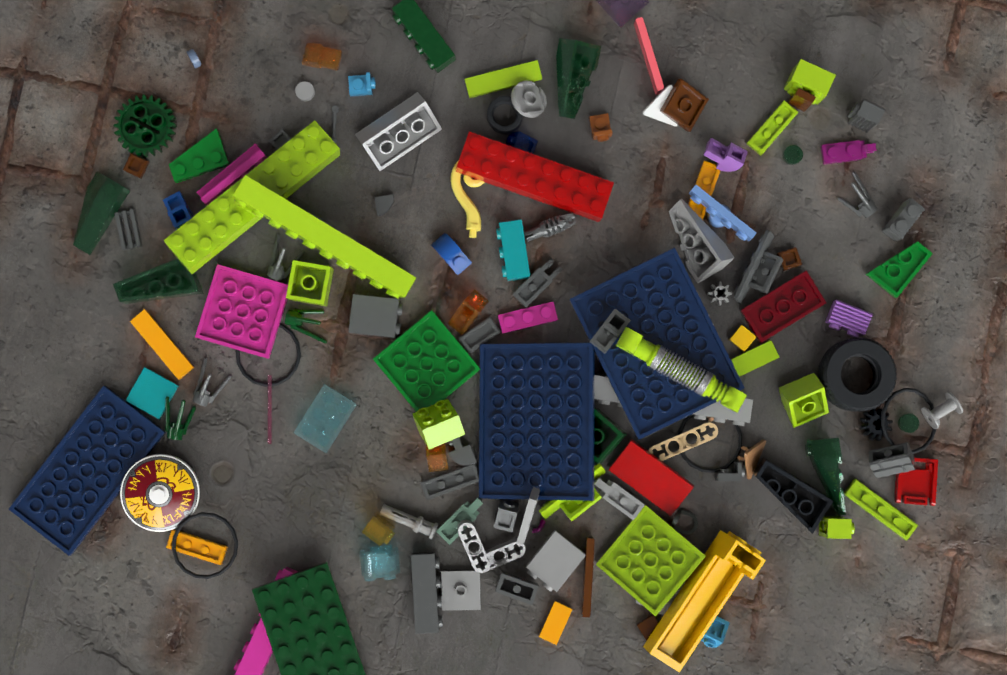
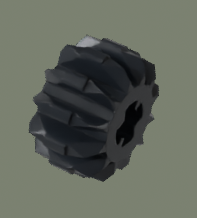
(870, 428)

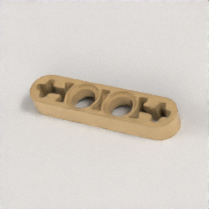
(681, 439)

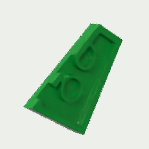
(200, 159)
(900, 269)

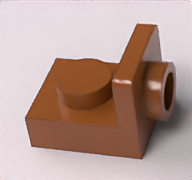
(600, 127)

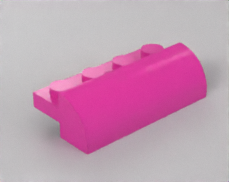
(231, 174)

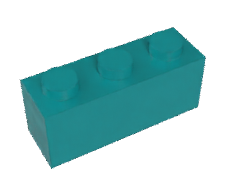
(513, 250)

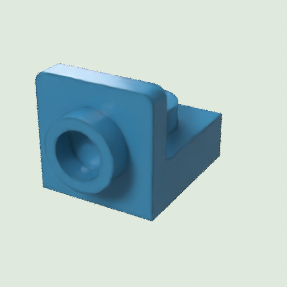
(361, 85)
(716, 633)

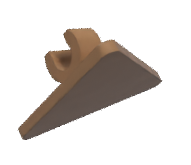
(752, 457)

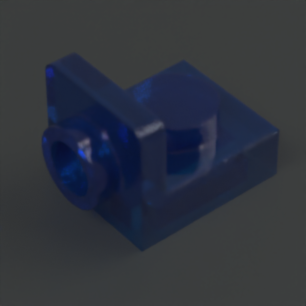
(522, 142)

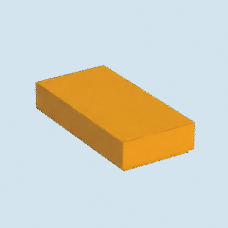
(555, 622)

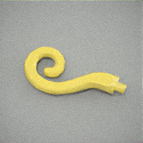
(473, 218)

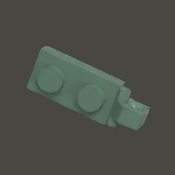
(466, 511)

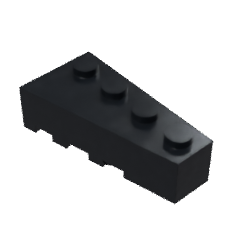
(797, 496)

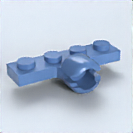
(720, 215)

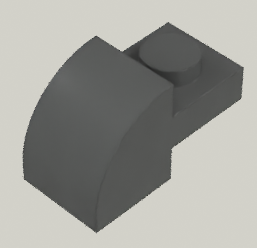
(610, 331)
(461, 454)

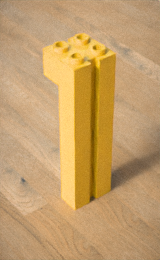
(702, 598)

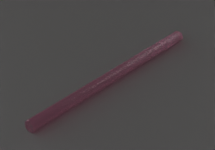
(269, 409)

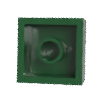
(606, 435)

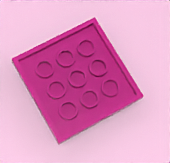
(242, 311)

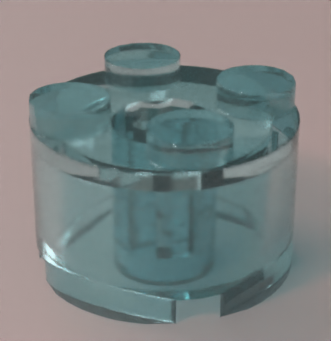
(379, 562)

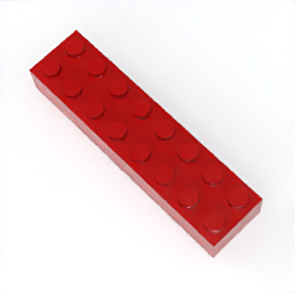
(534, 177)

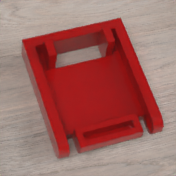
(918, 485)

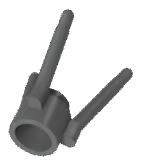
(866, 206)
(275, 270)
(201, 394)

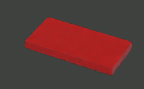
(651, 477)

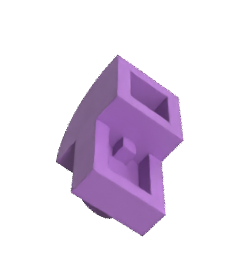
(727, 158)

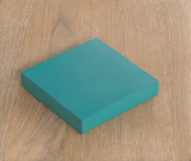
(150, 392)

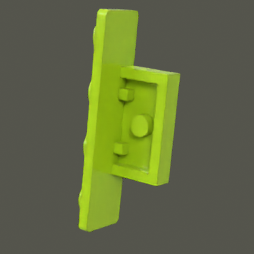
(572, 508)

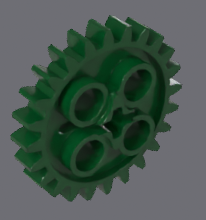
(136, 140)

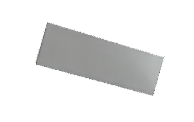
(528, 515)

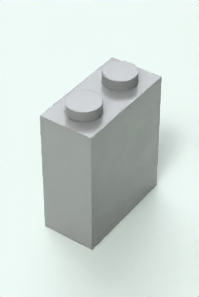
(555, 561)

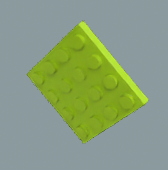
(650, 560)

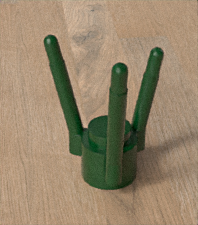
(296, 318)
(176, 429)

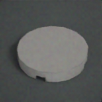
(528, 99)

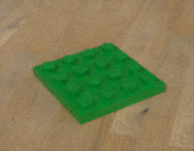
(426, 363)

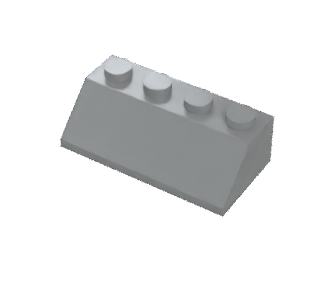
(398, 131)

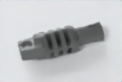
(551, 226)

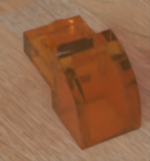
(319, 56)

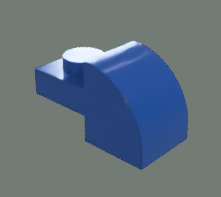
(178, 209)
(451, 253)

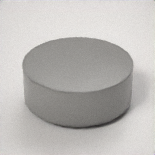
(305, 91)

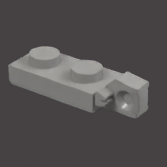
(619, 498)

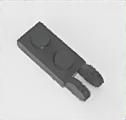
(535, 284)

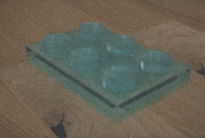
(325, 418)

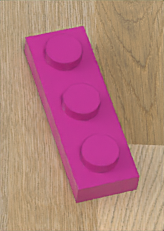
(527, 317)

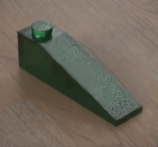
(825, 457)

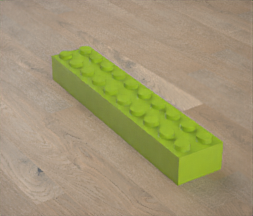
(224, 221)
(323, 237)

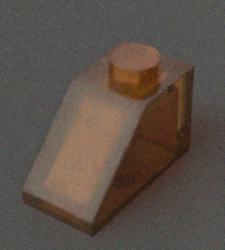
(468, 312)
(437, 458)

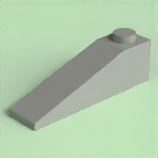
(702, 246)

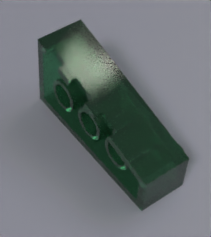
(159, 283)

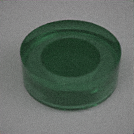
(792, 155)
(908, 423)

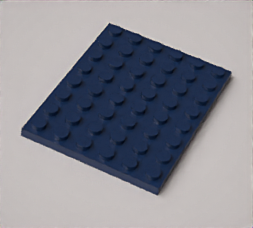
(666, 313)
(536, 421)

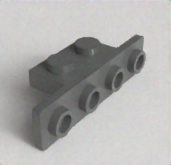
(761, 269)

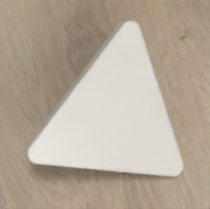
(655, 106)

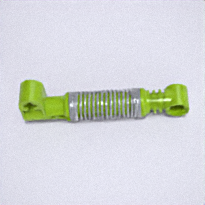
(674, 367)

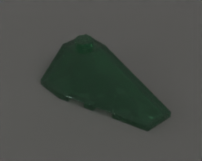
(574, 67)
(99, 205)

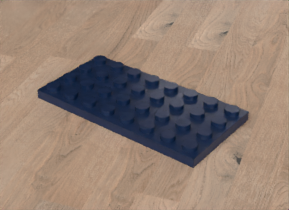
(86, 470)

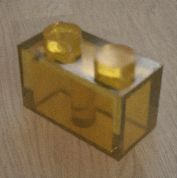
(379, 530)

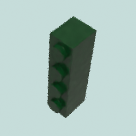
(424, 35)

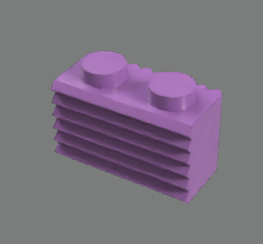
(848, 318)

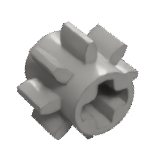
(725, 293)

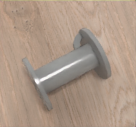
(943, 409)

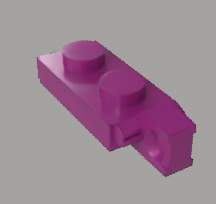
(846, 151)

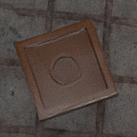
(684, 105)

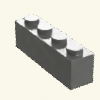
(426, 593)

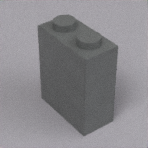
(375, 316)

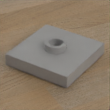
(460, 590)

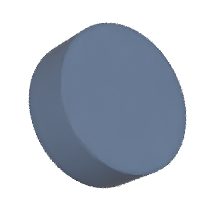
(193, 58)

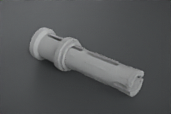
(418, 524)

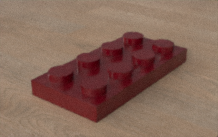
(783, 306)

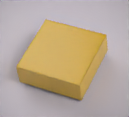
(742, 338)

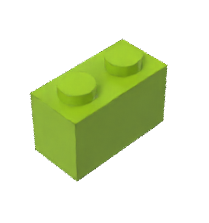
(836, 527)

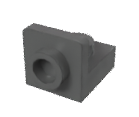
(727, 475)
(506, 515)

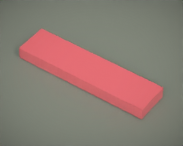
(649, 56)

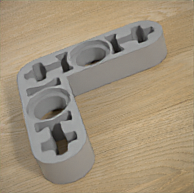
(487, 555)

